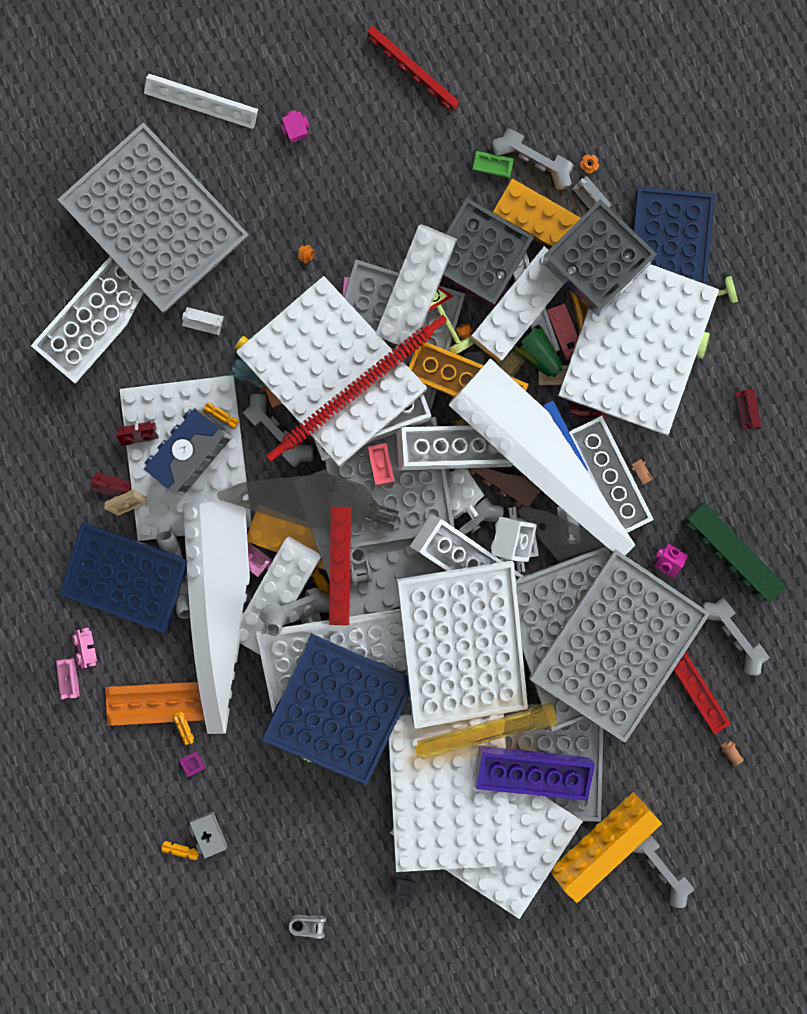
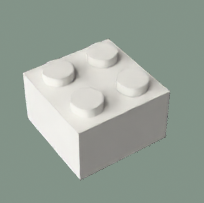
(513, 539)

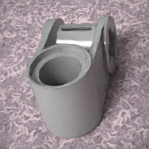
(360, 567)
(309, 926)

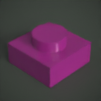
(192, 763)

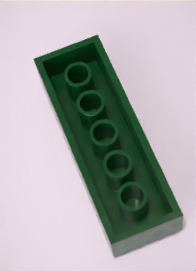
(734, 552)

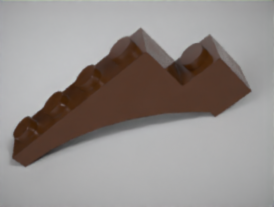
(515, 486)

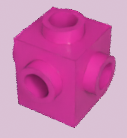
(670, 560)

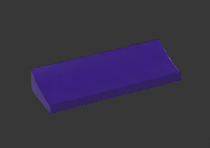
(534, 773)

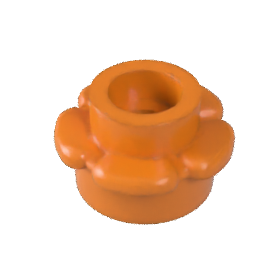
(589, 168)
(306, 253)
(463, 331)

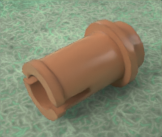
(641, 471)
(732, 753)

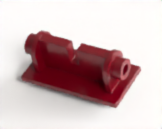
(748, 409)
(582, 411)
(129, 435)
(109, 485)

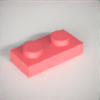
(381, 464)

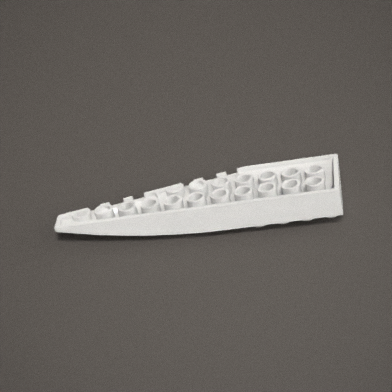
(90, 321)
(536, 446)
(217, 594)

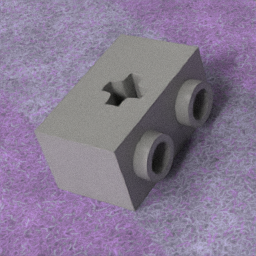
(216, 841)

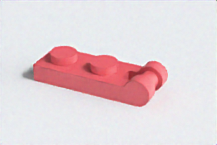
(563, 328)

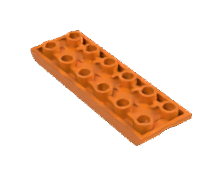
(153, 703)

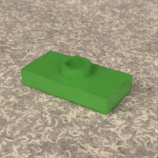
(493, 164)

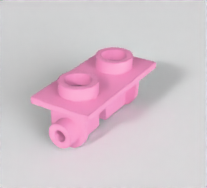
(84, 655)

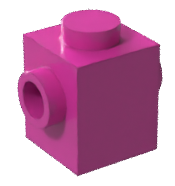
(295, 126)

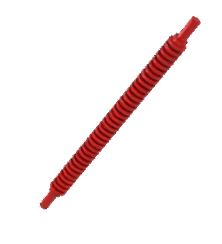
(421, 337)

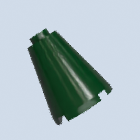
(538, 352)

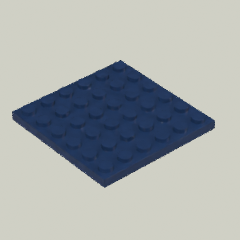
(338, 709)

